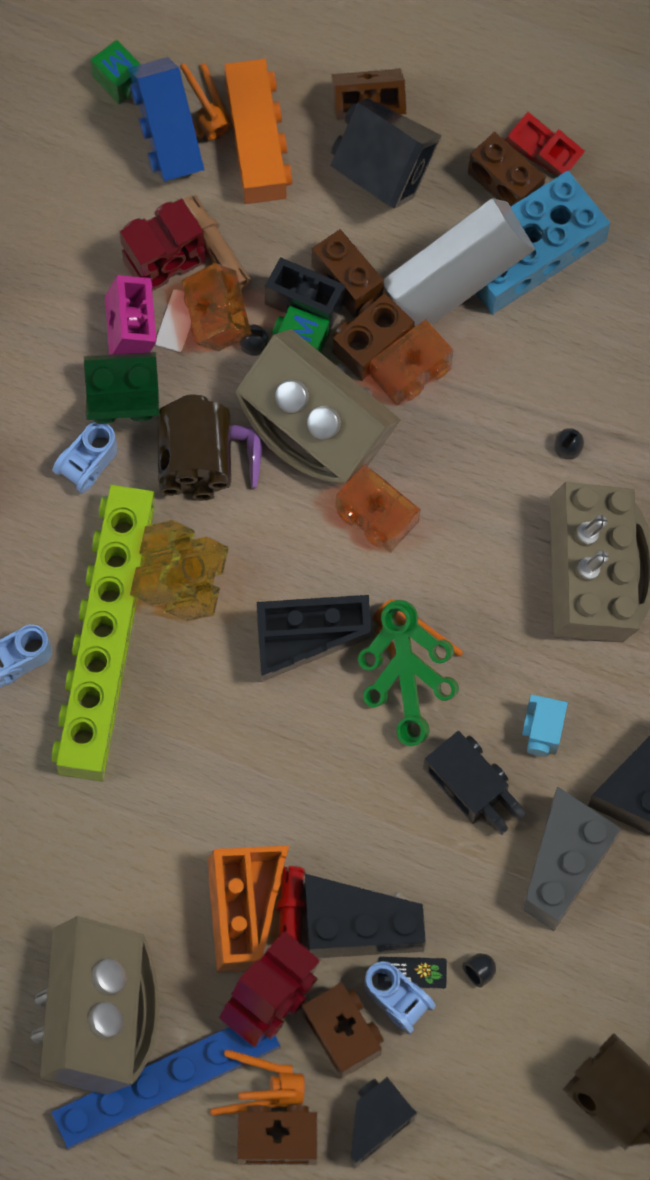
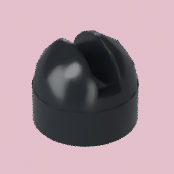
(254, 345)
(574, 448)
(480, 969)

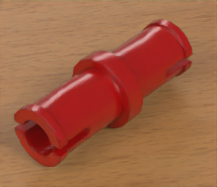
(291, 902)

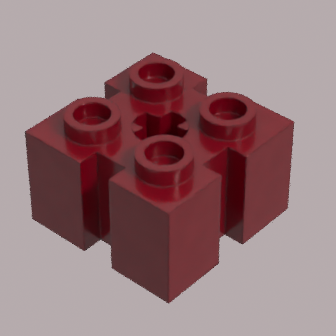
(163, 244)
(271, 990)

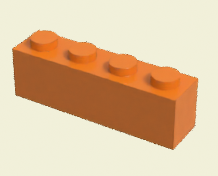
(256, 132)

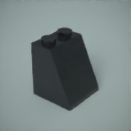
(384, 152)

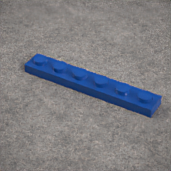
(156, 1086)

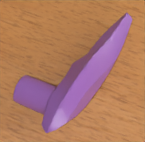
(254, 450)

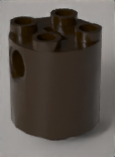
(194, 447)
(615, 1092)

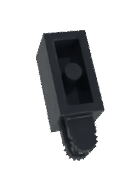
(472, 781)

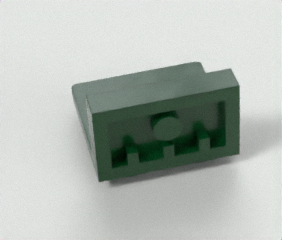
(121, 387)

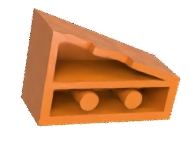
(242, 902)

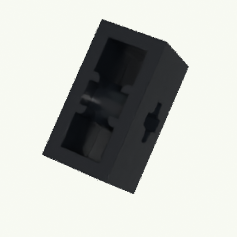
(304, 290)

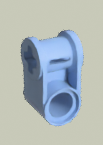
(83, 462)
(16, 659)
(398, 997)

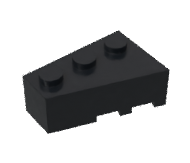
(308, 629)
(627, 791)
(360, 921)

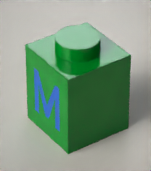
(112, 71)
(308, 326)

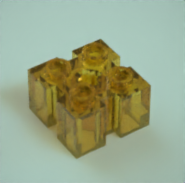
(179, 570)

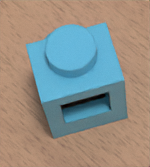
(545, 725)

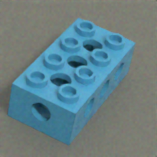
(562, 228)

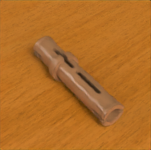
(214, 242)

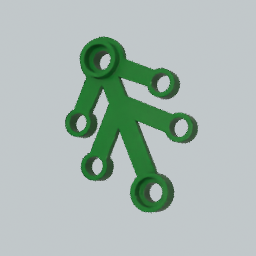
(406, 666)

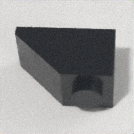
(378, 1118)

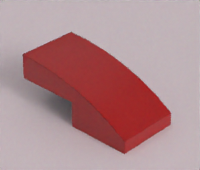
(542, 146)

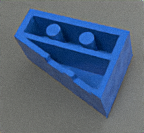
(165, 119)

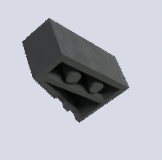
(567, 858)

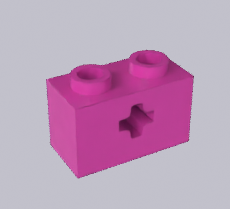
(130, 315)

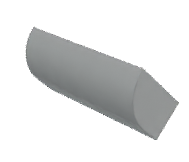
(459, 263)

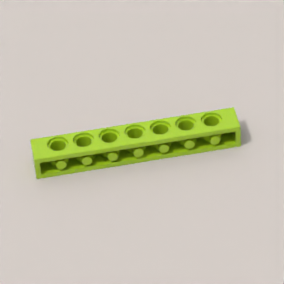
(90, 759)

